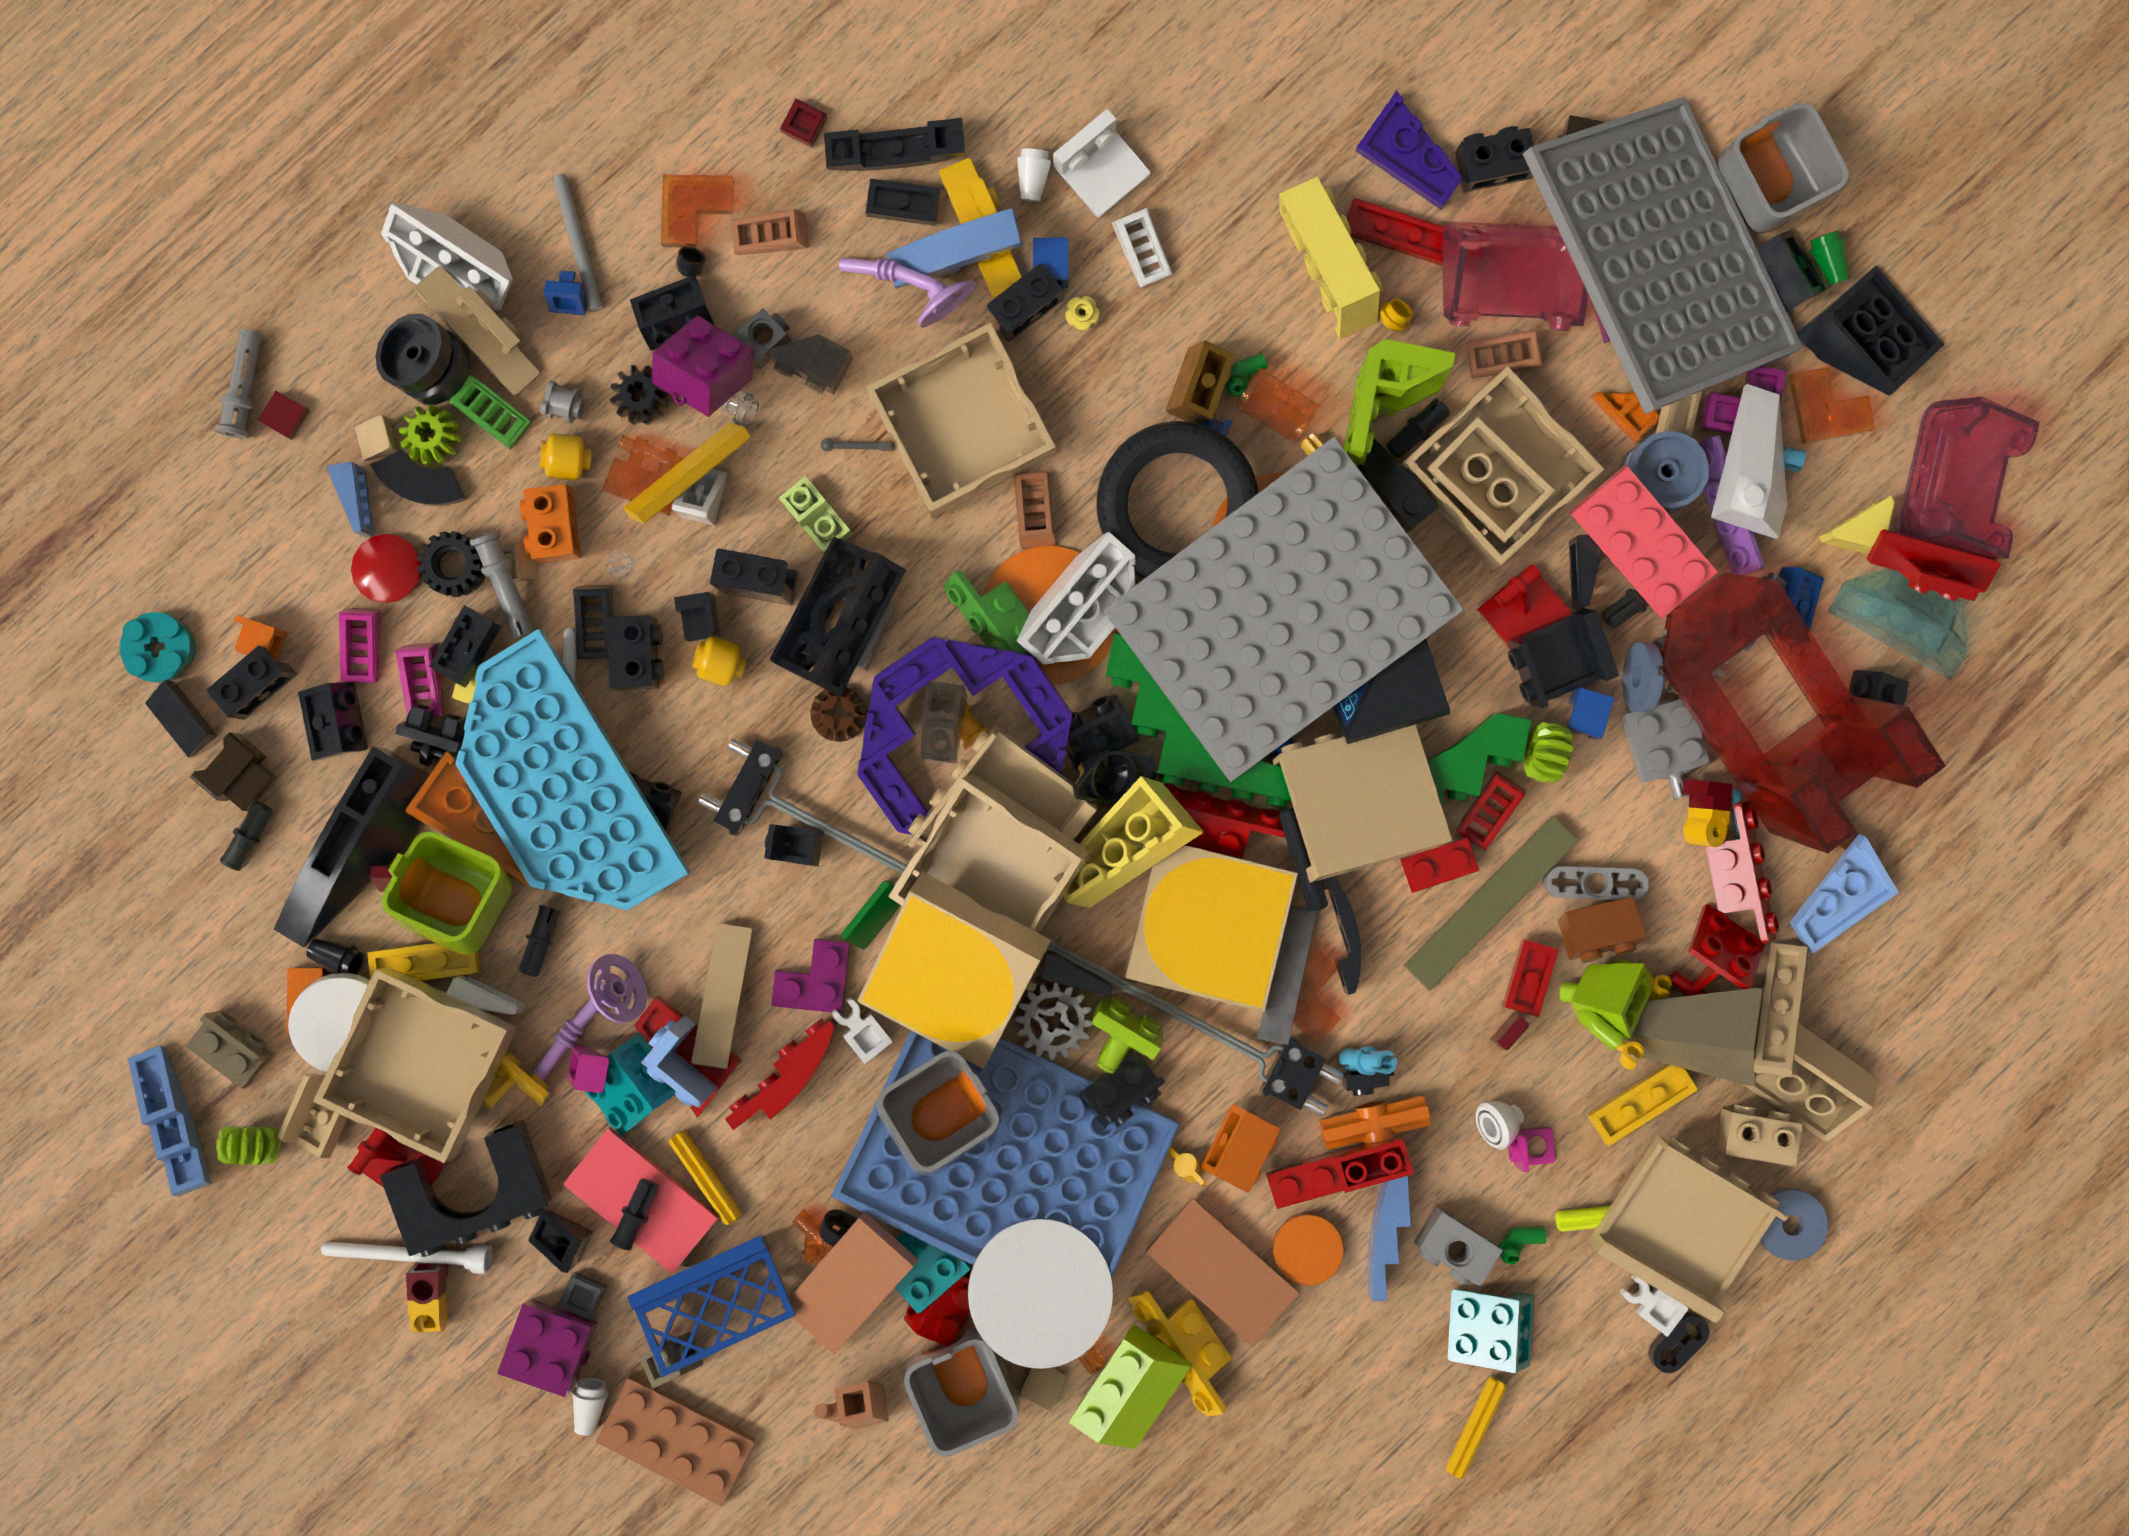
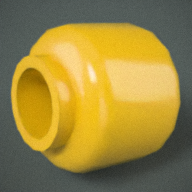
(564, 456)
(718, 661)

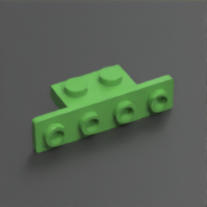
(994, 616)

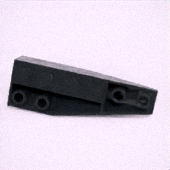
(361, 832)

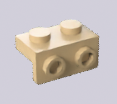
(310, 1123)

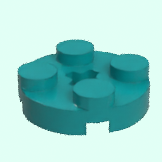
(139, 636)

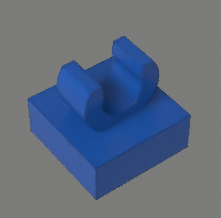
(565, 295)

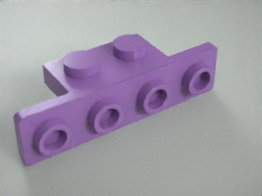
(1738, 542)

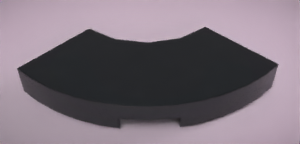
(416, 483)

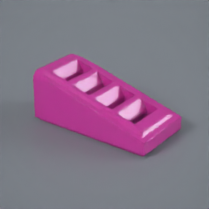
(372, 631)
(433, 678)
(587, 1069)

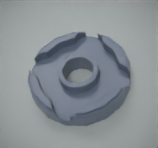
(1640, 677)
(1810, 1232)

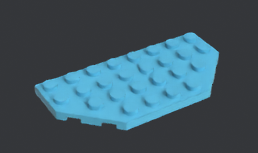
(560, 784)

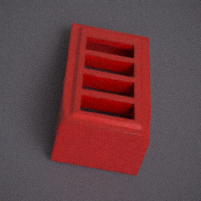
(1501, 817)

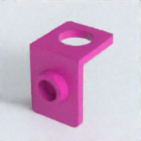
(1519, 1153)

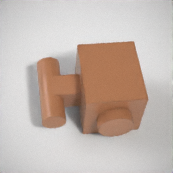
(856, 1406)

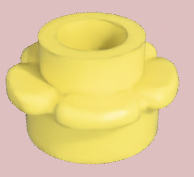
(1078, 321)

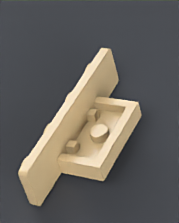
(480, 329)

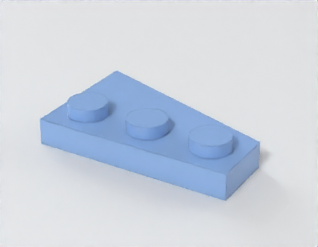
(1844, 896)

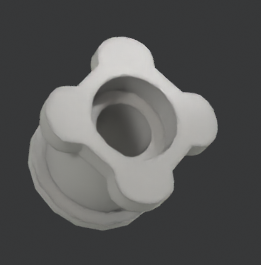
(562, 402)

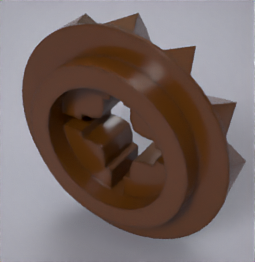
(848, 726)

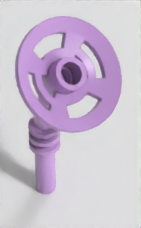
(942, 298)
(605, 994)

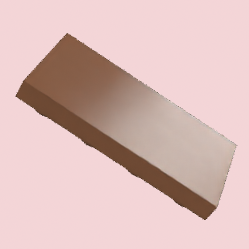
(1222, 1271)
(850, 1282)
(675, 1440)

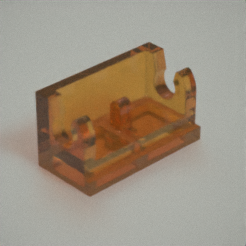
(1277, 406)

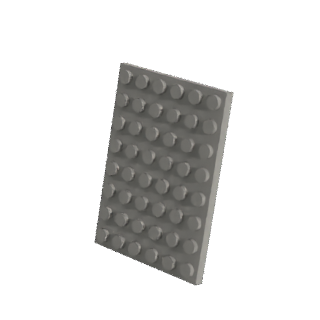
(1663, 252)
(1283, 609)

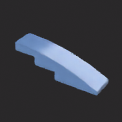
(959, 245)
(170, 1120)
(1390, 1212)

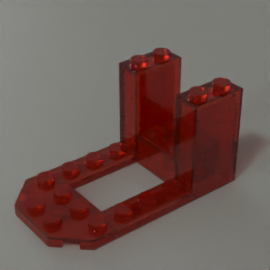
(1822, 762)

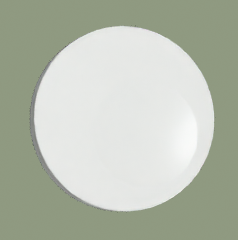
(325, 1016)

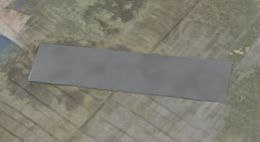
(1287, 977)

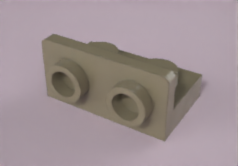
(229, 1048)

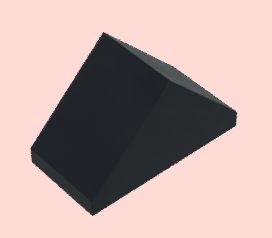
(560, 1240)

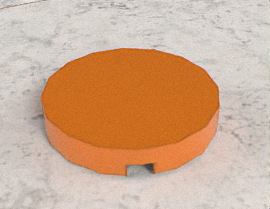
(1307, 1249)

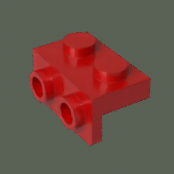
(944, 1316)

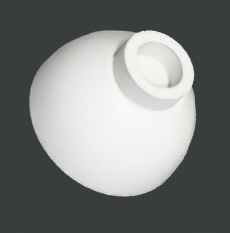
(1499, 1123)

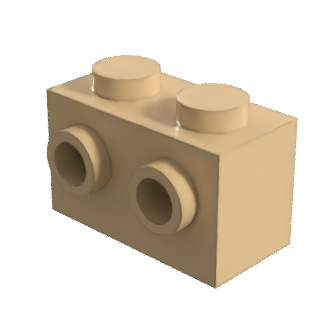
(1758, 1136)

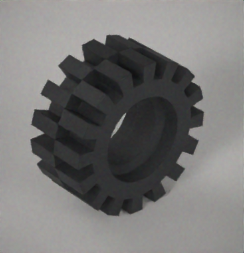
(431, 561)

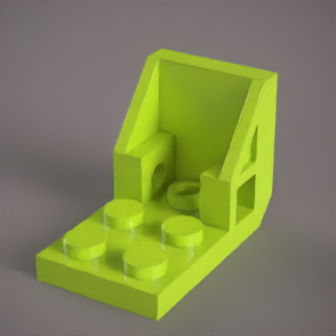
(1402, 372)

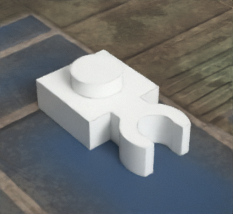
(864, 1035)
(1656, 1306)

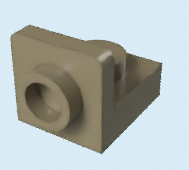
(672, 1354)

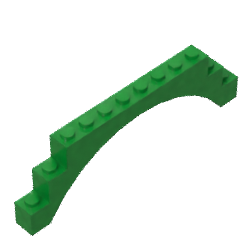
(1183, 757)

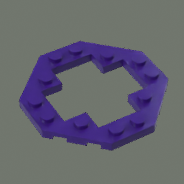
(977, 668)

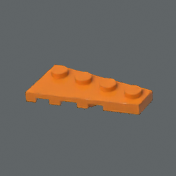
(453, 810)

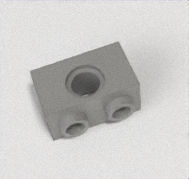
(1478, 1252)

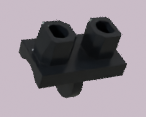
(418, 728)

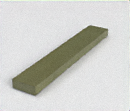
(1490, 903)

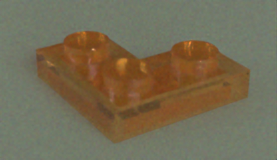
(685, 199)
(1821, 416)
(1311, 1013)

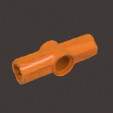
(1374, 1122)

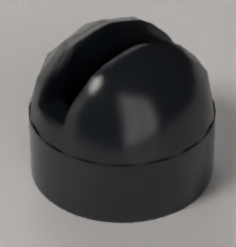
(690, 261)

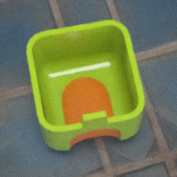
(447, 892)

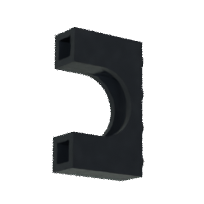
(429, 1223)

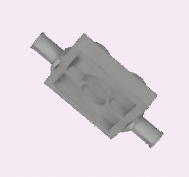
(1665, 743)

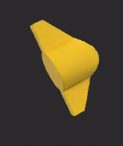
(1188, 1167)

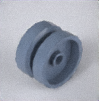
(1679, 459)

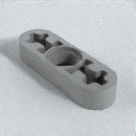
(1621, 874)

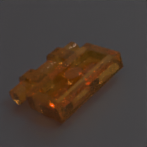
(629, 479)

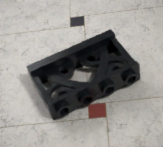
(866, 599)

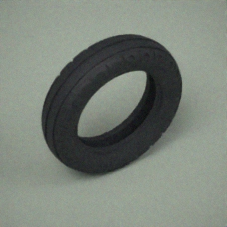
(1149, 445)

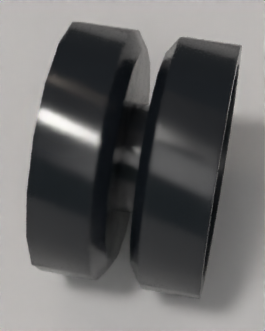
(423, 359)

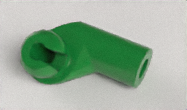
(1241, 374)
(1516, 1240)

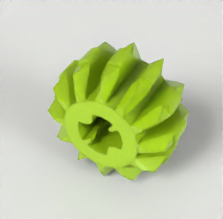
(417, 430)
(1548, 752)
(248, 1145)

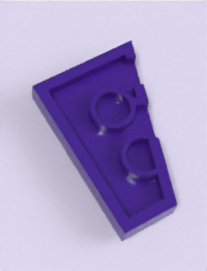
(1408, 154)

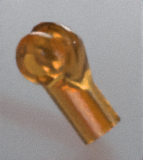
(814, 1246)

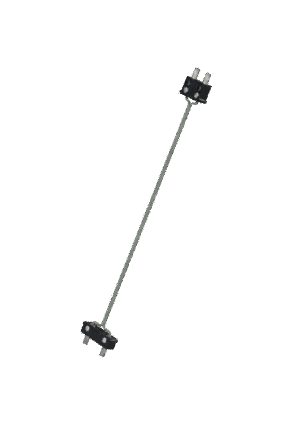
(1284, 1074)

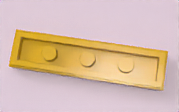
(686, 472)

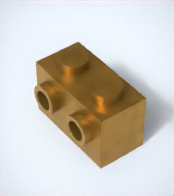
(1200, 383)

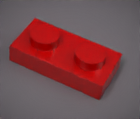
(1439, 865)
(1530, 978)

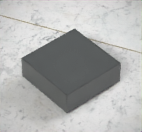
(582, 1296)

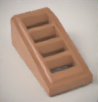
(786, 243)
(1530, 337)
(1035, 537)

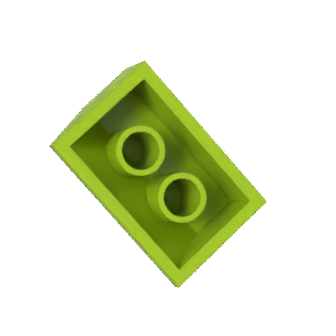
(1130, 1390)

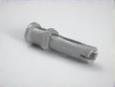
(249, 343)
(497, 567)

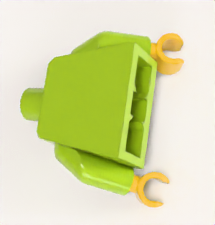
(1612, 1000)

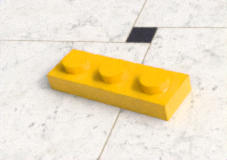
(425, 961)
(1641, 1103)

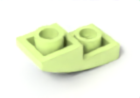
(814, 514)

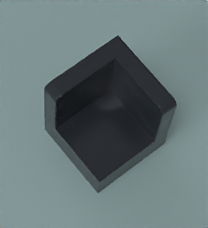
(698, 616)

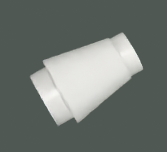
(1032, 173)
(588, 1404)

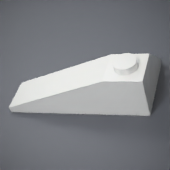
(1754, 470)

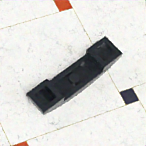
(895, 148)
(1350, 964)

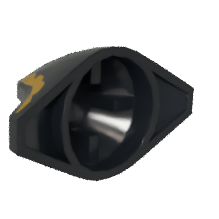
(1110, 775)

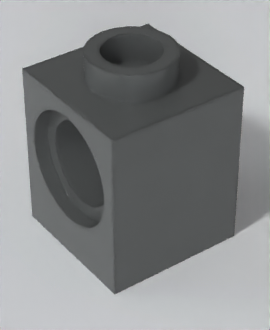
(760, 322)

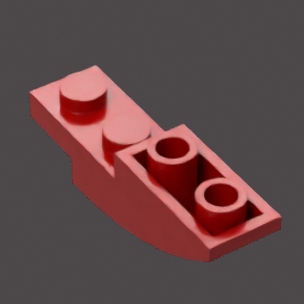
(796, 1068)
(1340, 1171)

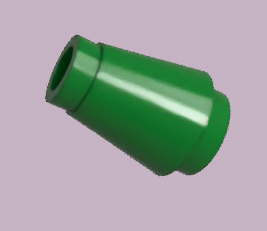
(1831, 256)

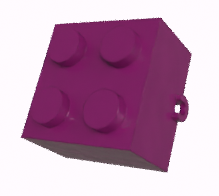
(702, 366)
(547, 1348)

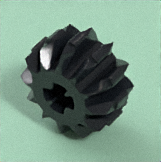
(629, 405)

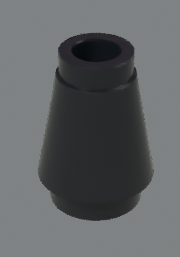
(335, 956)

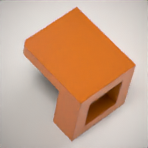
(259, 634)

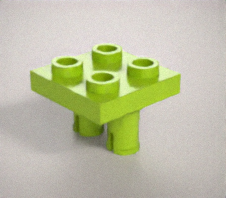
(1125, 1032)

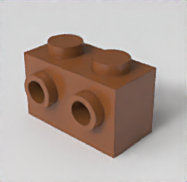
(1601, 929)

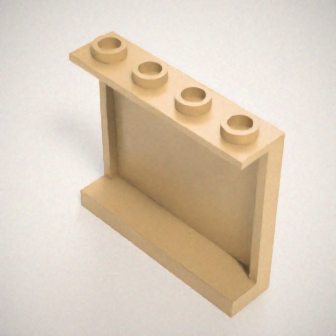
(1019, 776)
(1363, 800)
(1684, 1225)

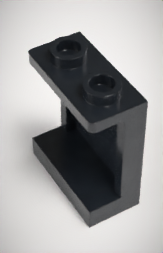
(753, 577)
(1561, 657)

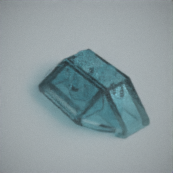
(1905, 619)

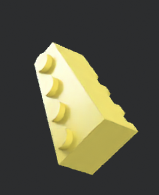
(1332, 256)
(1131, 839)

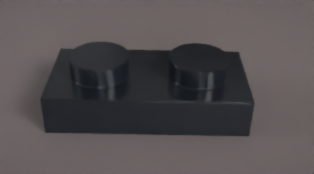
(902, 202)

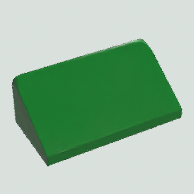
(871, 917)

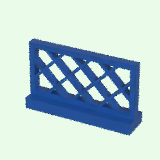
(697, 1277)

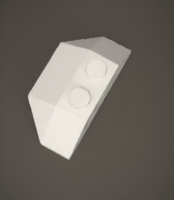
(432, 239)
(1070, 615)

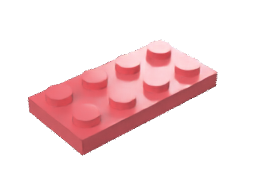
(1643, 541)
(608, 1181)

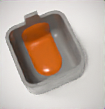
(1782, 167)
(937, 1112)
(961, 1394)

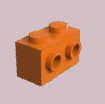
(550, 524)
(1241, 1148)

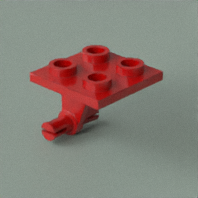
(1522, 605)
(1724, 949)
(383, 1152)

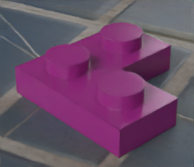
(1722, 409)
(823, 987)

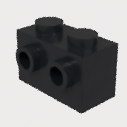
(1494, 158)
(634, 652)

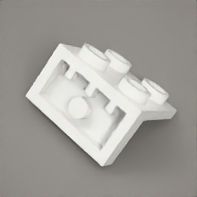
(1100, 165)

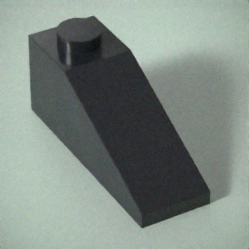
(1397, 488)

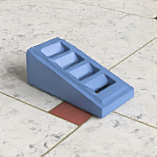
(352, 490)

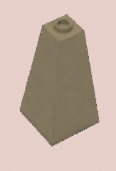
(1704, 1033)

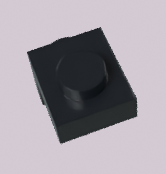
(1878, 687)
(793, 845)
(1365, 1084)

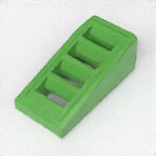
(466, 394)

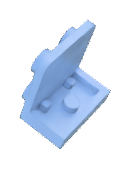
(667, 1066)

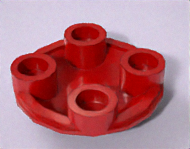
(386, 568)

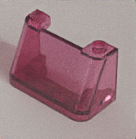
(1510, 274)
(1961, 474)

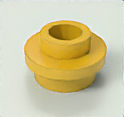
(1396, 315)

